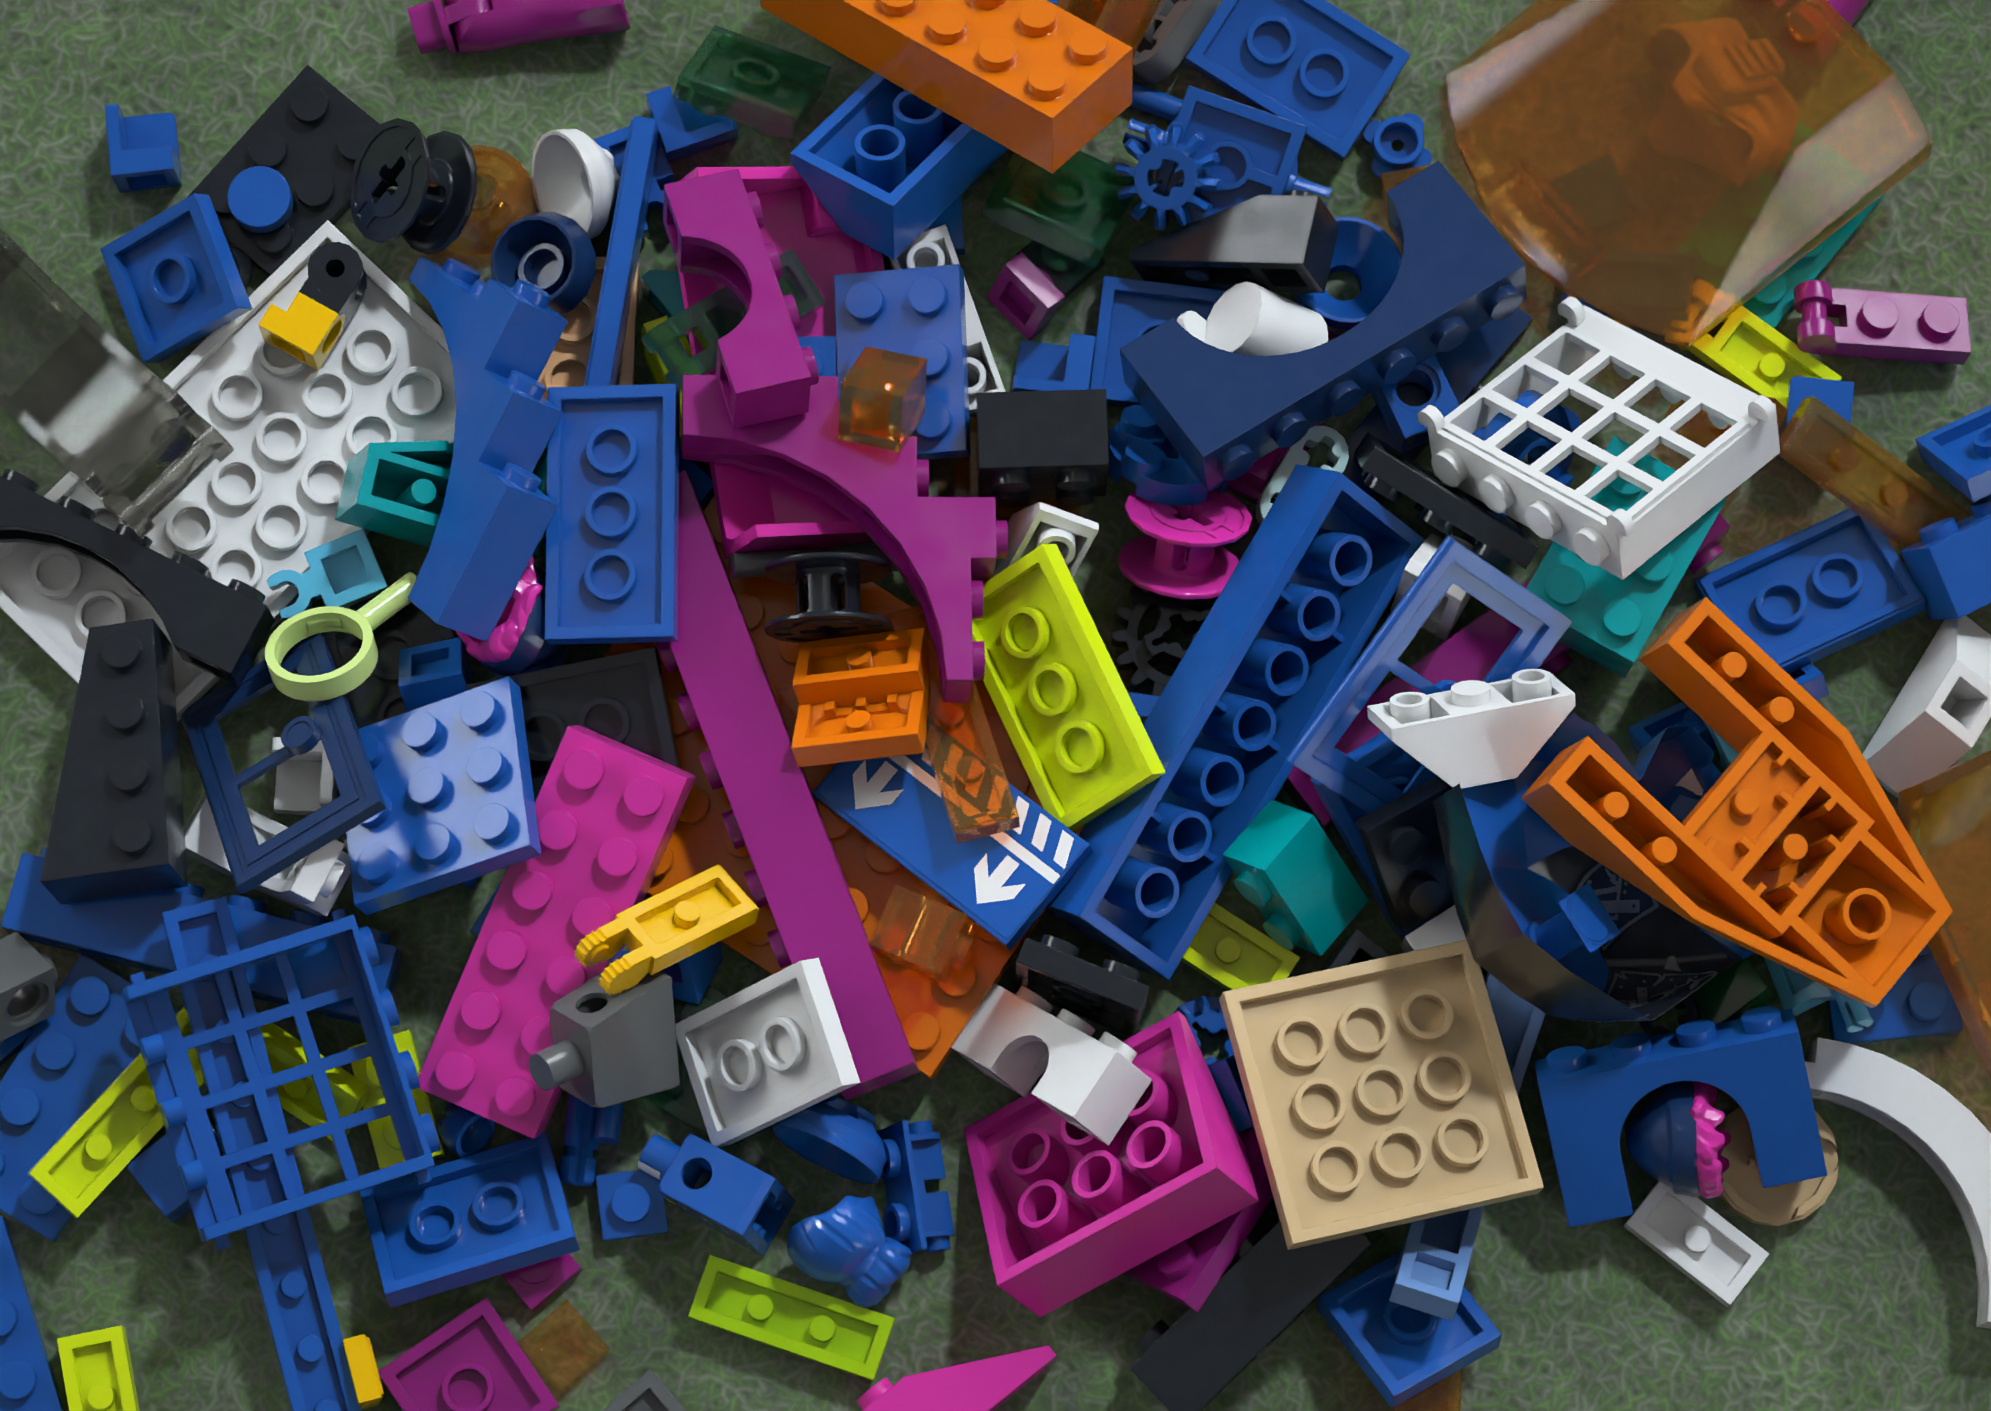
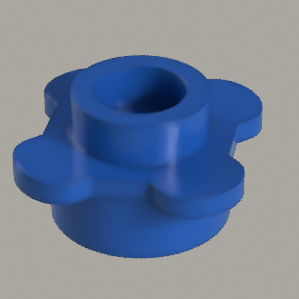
(1402, 129)

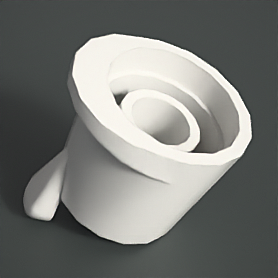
(1257, 323)

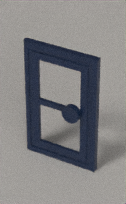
(344, 748)

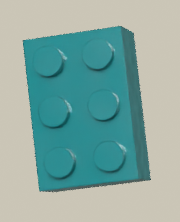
(1611, 613)

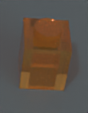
(882, 399)

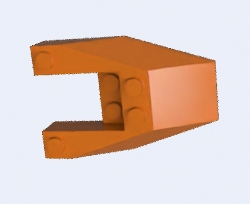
(1787, 845)

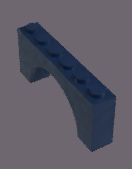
(1238, 407)

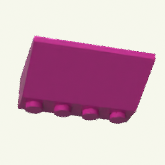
(1081, 1212)

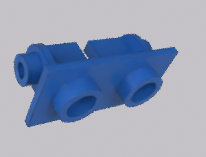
(912, 1215)

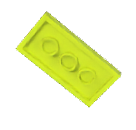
(1060, 691)

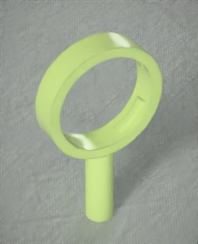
(339, 619)

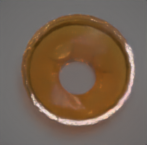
(511, 202)

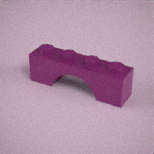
(719, 236)

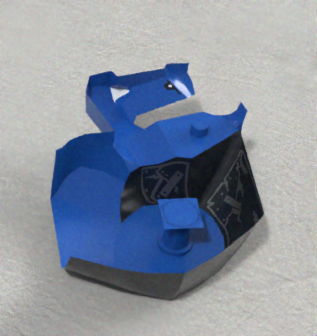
(1558, 919)

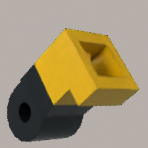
(320, 308)

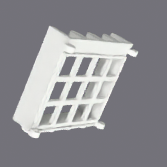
(1569, 517)

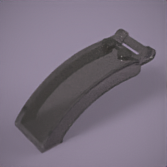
(94, 400)

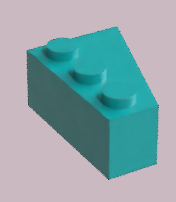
(403, 488)

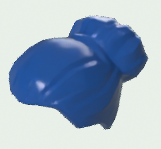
(849, 1250)

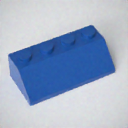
(890, 164)

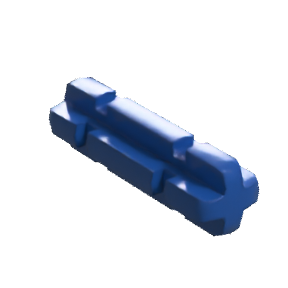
(579, 1166)

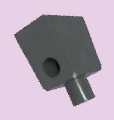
(611, 1045)

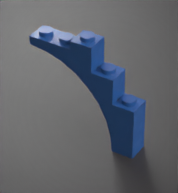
(502, 425)

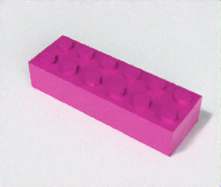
(601, 841)

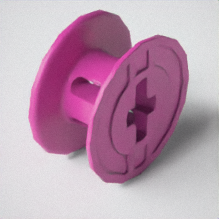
(1160, 557)

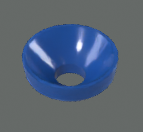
(1371, 258)
(836, 1138)

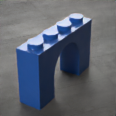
(1748, 1058)

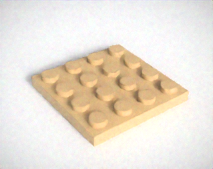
(1380, 1093)

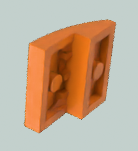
(861, 697)

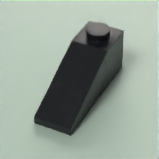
(1266, 240)

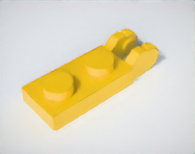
(668, 928)

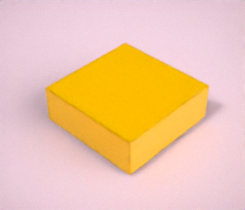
(363, 1371)

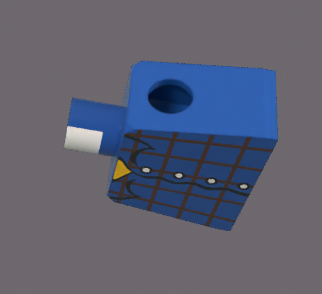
(736, 1200)

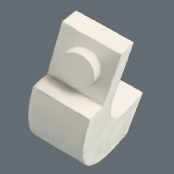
(307, 884)

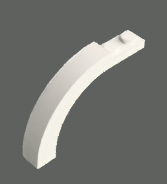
(1927, 1120)

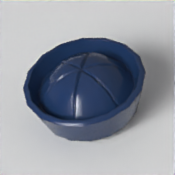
(549, 254)

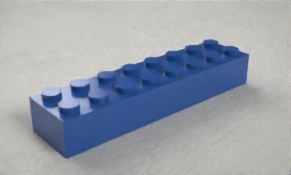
(1235, 713)

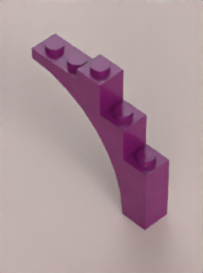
(935, 542)

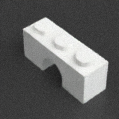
(1084, 1078)

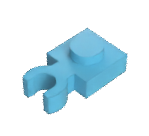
(340, 573)

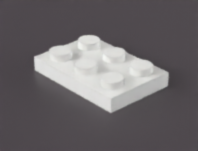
(766, 1053)

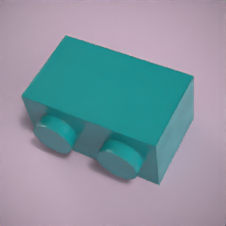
(1294, 878)

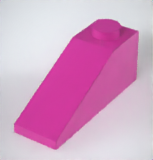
(962, 1387)

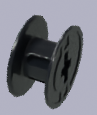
(421, 214)
(827, 595)

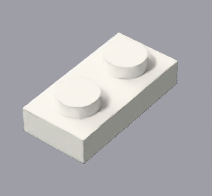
(1697, 1242)

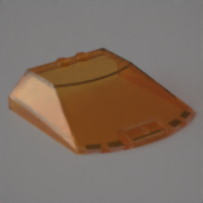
(1678, 146)

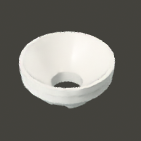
(575, 178)

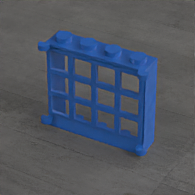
(185, 1109)

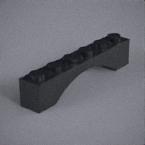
(206, 620)

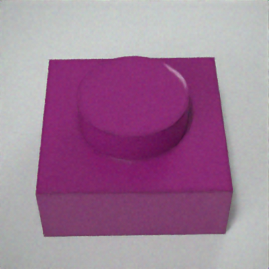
(1025, 296)
(542, 1280)

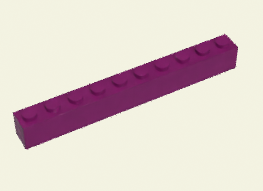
(774, 804)

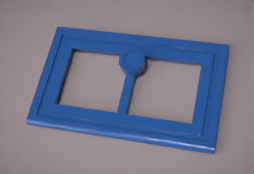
(1452, 563)

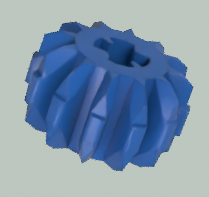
(1155, 159)

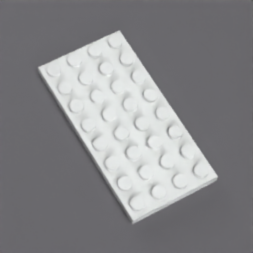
(280, 483)

